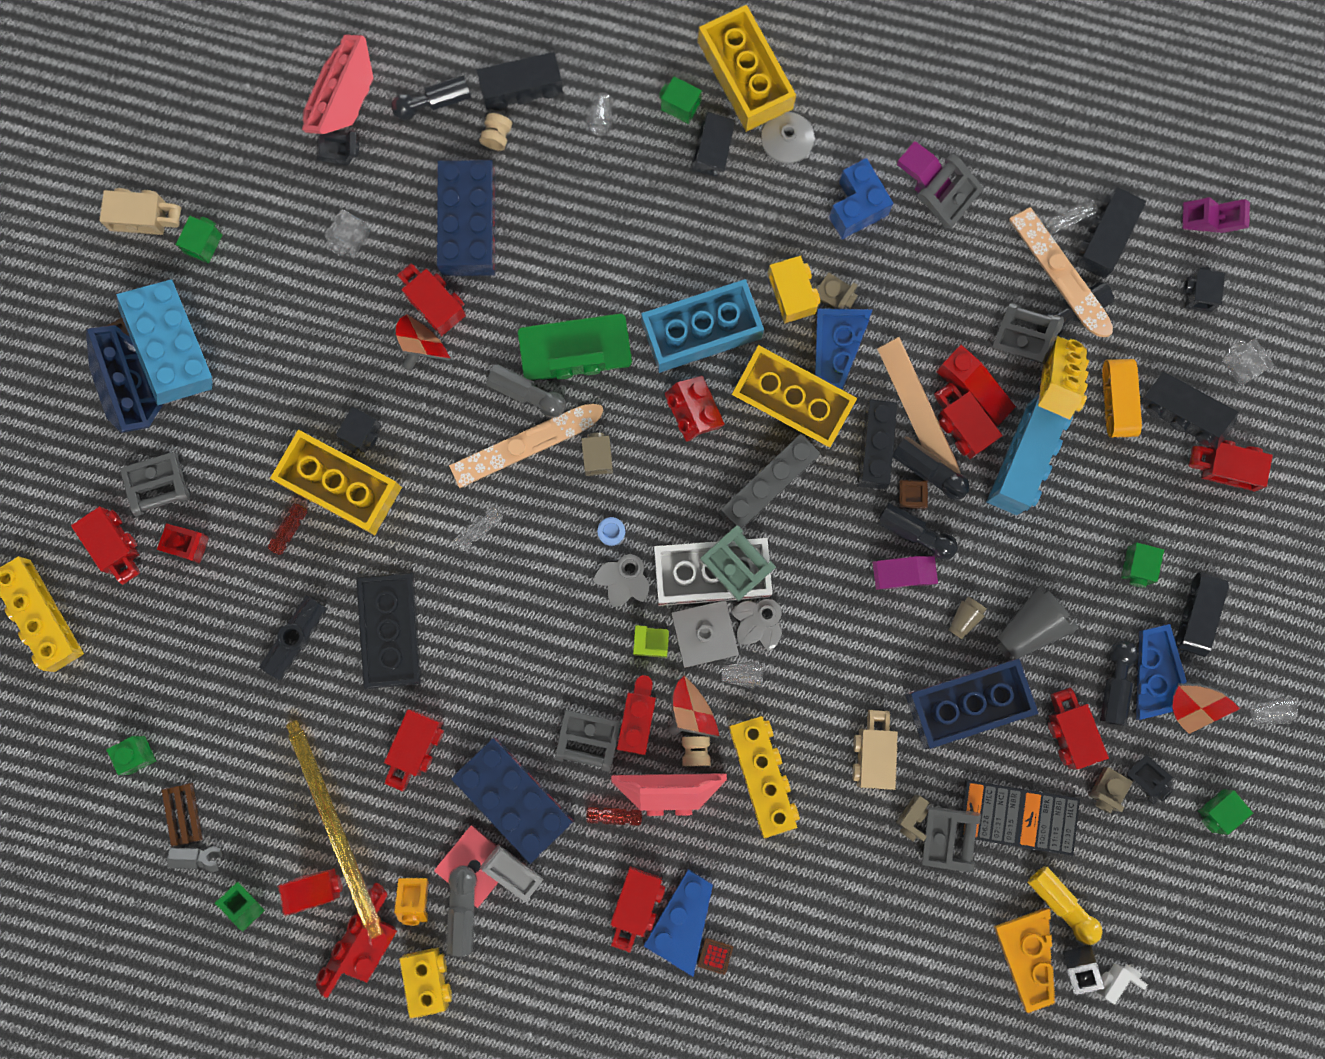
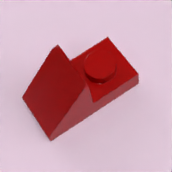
(183, 543)

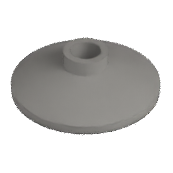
(784, 148)

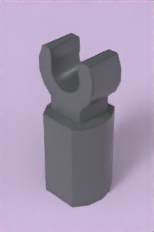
(193, 858)

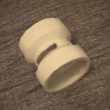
(495, 133)
(696, 758)

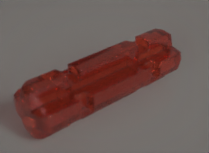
(287, 529)
(614, 816)

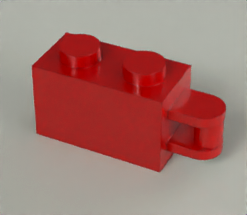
(432, 299)
(966, 421)
(1233, 465)
(108, 543)
(637, 717)
(1075, 732)
(412, 748)
(635, 906)

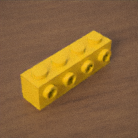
(1064, 378)
(37, 616)
(762, 776)

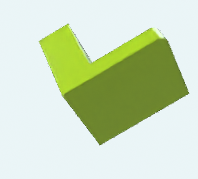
(650, 642)

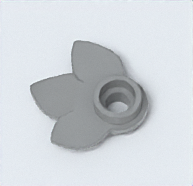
(622, 584)
(756, 626)

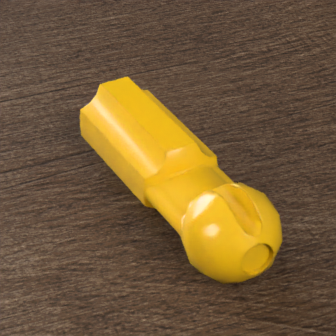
(1065, 905)

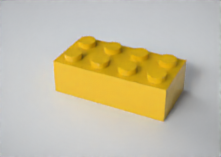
(746, 68)
(794, 396)
(336, 482)

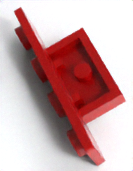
(357, 952)

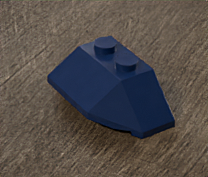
(120, 379)

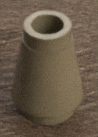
(967, 617)

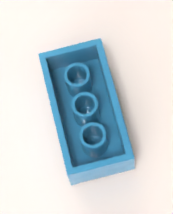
(702, 325)
(164, 342)
(1028, 459)

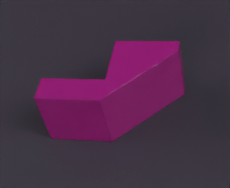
(922, 166)
(1214, 217)
(905, 572)

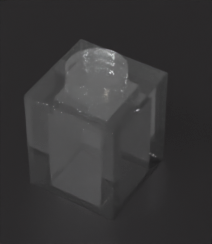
(347, 234)
(1247, 361)

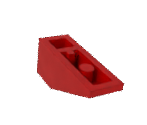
(971, 375)
(310, 891)

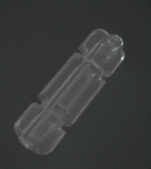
(1072, 216)
(478, 528)

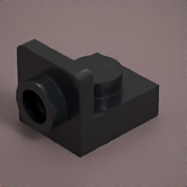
(1151, 779)

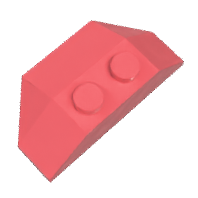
(339, 87)
(669, 791)

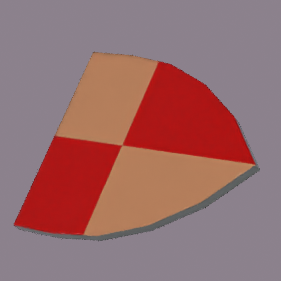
(417, 341)
(1200, 705)
(691, 711)

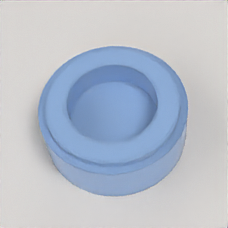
(611, 531)

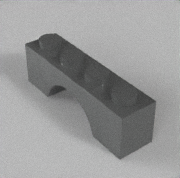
(769, 483)

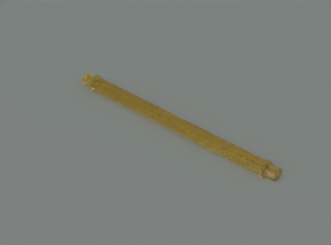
(334, 829)

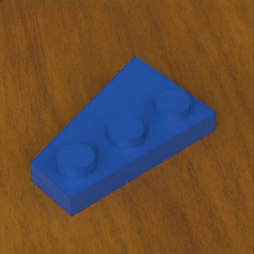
(838, 342)
(1158, 672)
(682, 922)

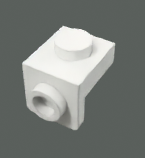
(1117, 980)

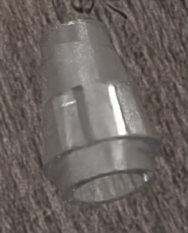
(600, 115)
(743, 674)
(1276, 711)

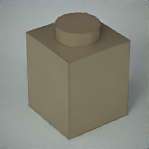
(597, 454)

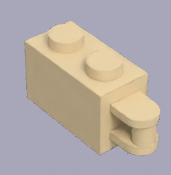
(137, 212)
(876, 753)

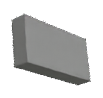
(511, 873)

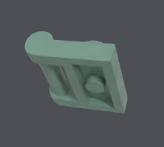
(730, 569)

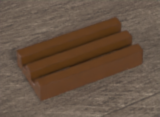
(171, 817)

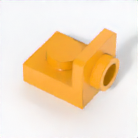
(411, 900)

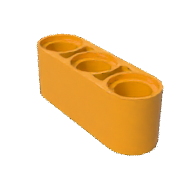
(1121, 398)

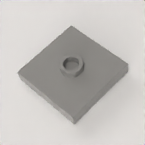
(705, 634)

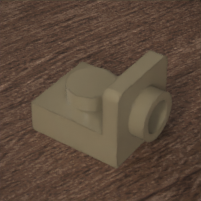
(837, 293)
(1110, 790)
(913, 813)

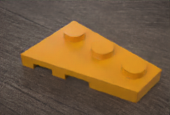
(1028, 955)

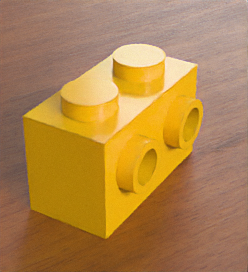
(793, 289)
(425, 982)

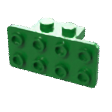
(575, 347)

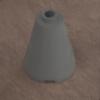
(1036, 625)

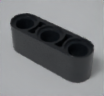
(1202, 614)

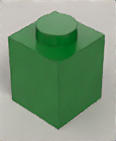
(680, 99)
(199, 238)
(1142, 564)
(131, 755)
(1224, 812)
(239, 906)

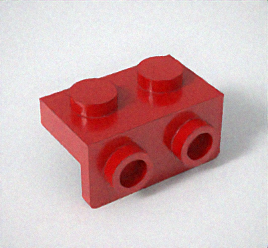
(693, 407)

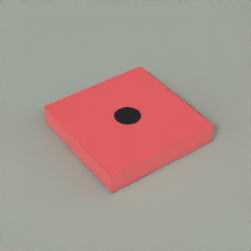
(470, 851)

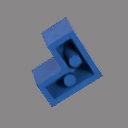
(865, 202)

